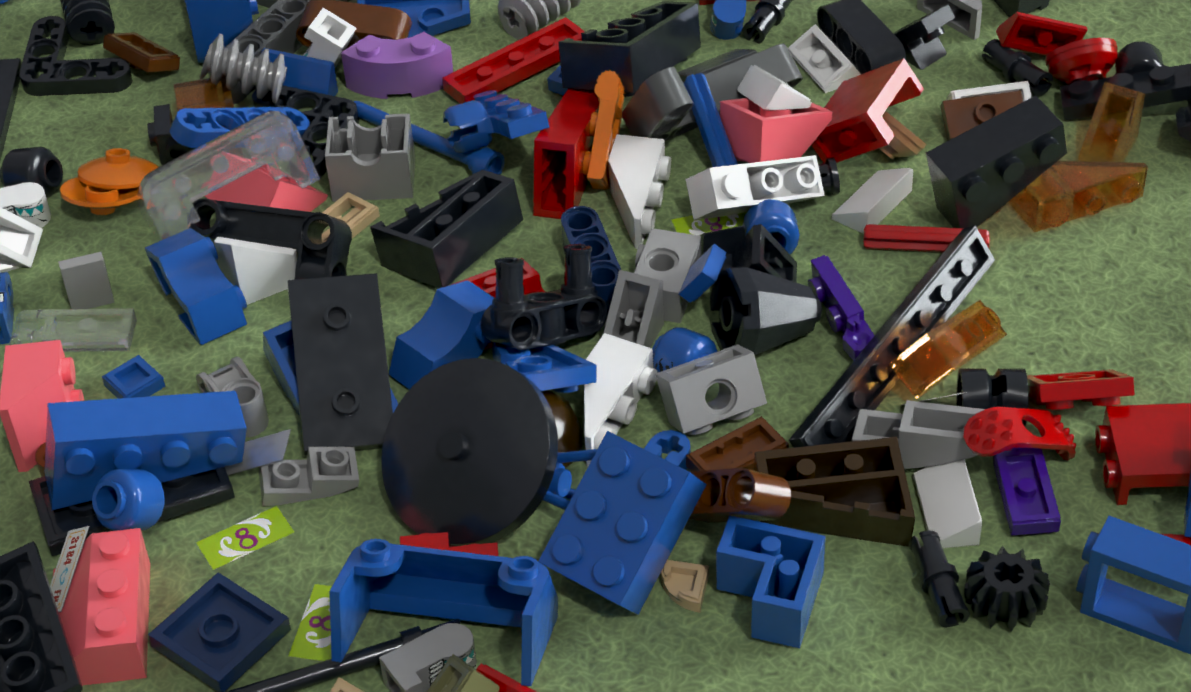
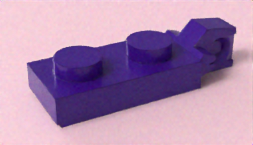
(841, 306)
(1026, 491)

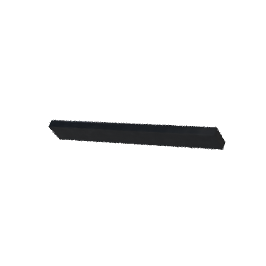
(924, 309)

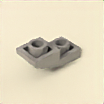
(322, 475)

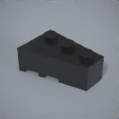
(994, 162)
(451, 232)

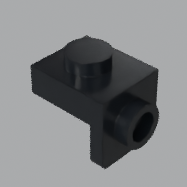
(160, 136)

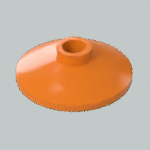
(115, 170)
(97, 199)

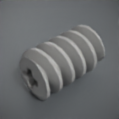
(525, 16)
(244, 68)

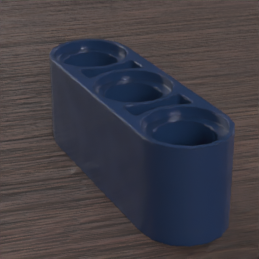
(584, 226)

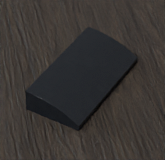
(32, 636)

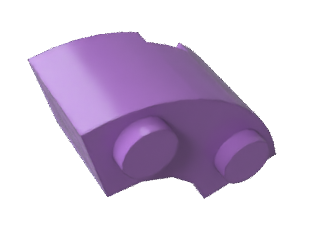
(397, 66)

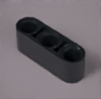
(859, 34)

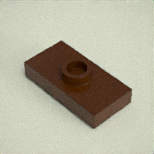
(141, 52)
(969, 112)
(737, 447)

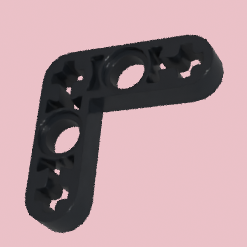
(110, 73)
(324, 107)

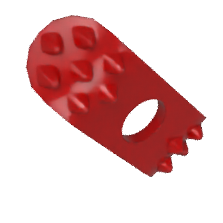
(1002, 430)

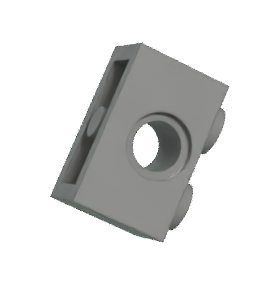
(669, 258)
(685, 389)

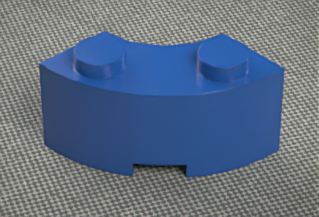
(189, 271)
(443, 335)

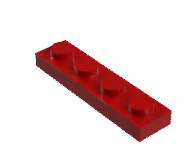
(511, 63)

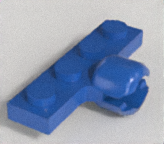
(489, 115)

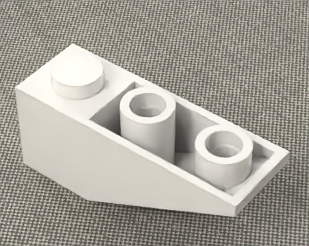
(635, 181)
(740, 186)
(622, 378)

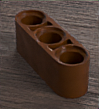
(367, 19)
(741, 494)

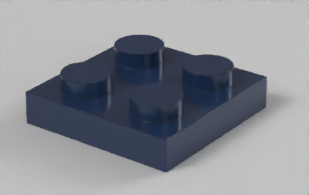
(219, 632)

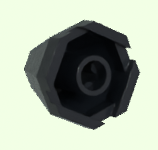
(761, 309)

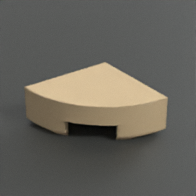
(686, 583)

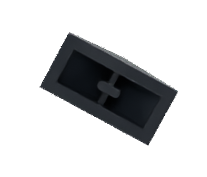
(765, 254)

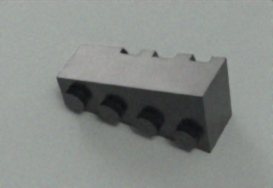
(632, 46)

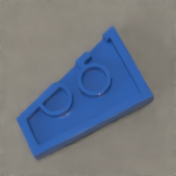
(430, 15)

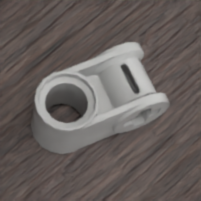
(249, 392)

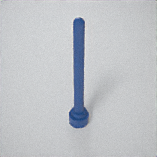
(476, 159)

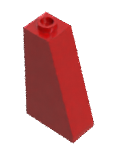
(561, 153)

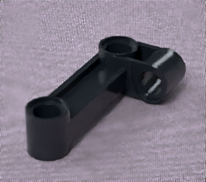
(281, 228)

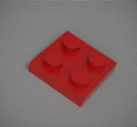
(1095, 386)

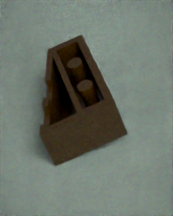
(845, 489)

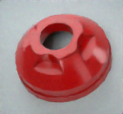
(1082, 60)

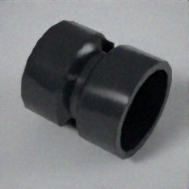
(1003, 389)

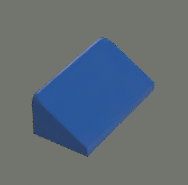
(308, 73)

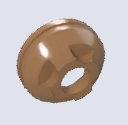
(904, 142)

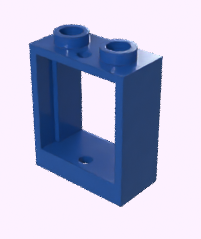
(1149, 557)

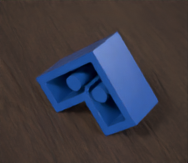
(778, 570)

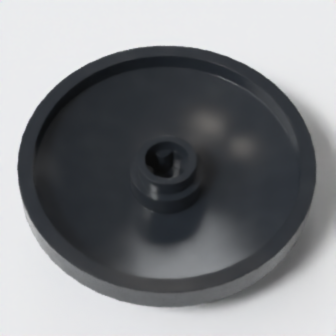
(470, 452)

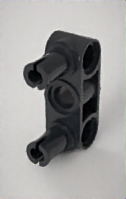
(544, 316)

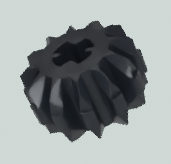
(1006, 588)

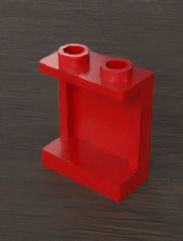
(859, 108)
(1145, 447)

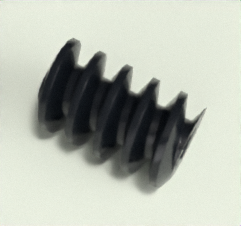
(88, 20)

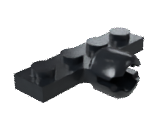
(1136, 68)

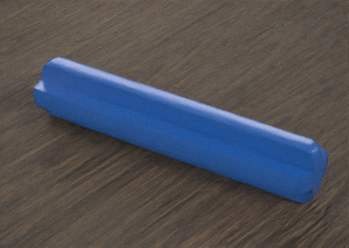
(709, 121)

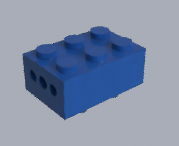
(622, 522)

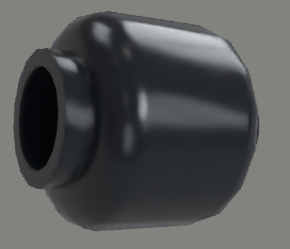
(34, 166)

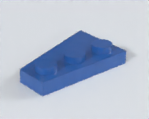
(548, 366)

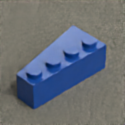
(152, 433)

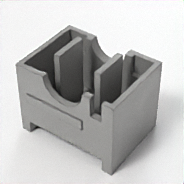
(371, 160)

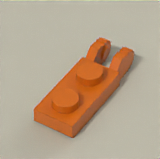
(604, 128)

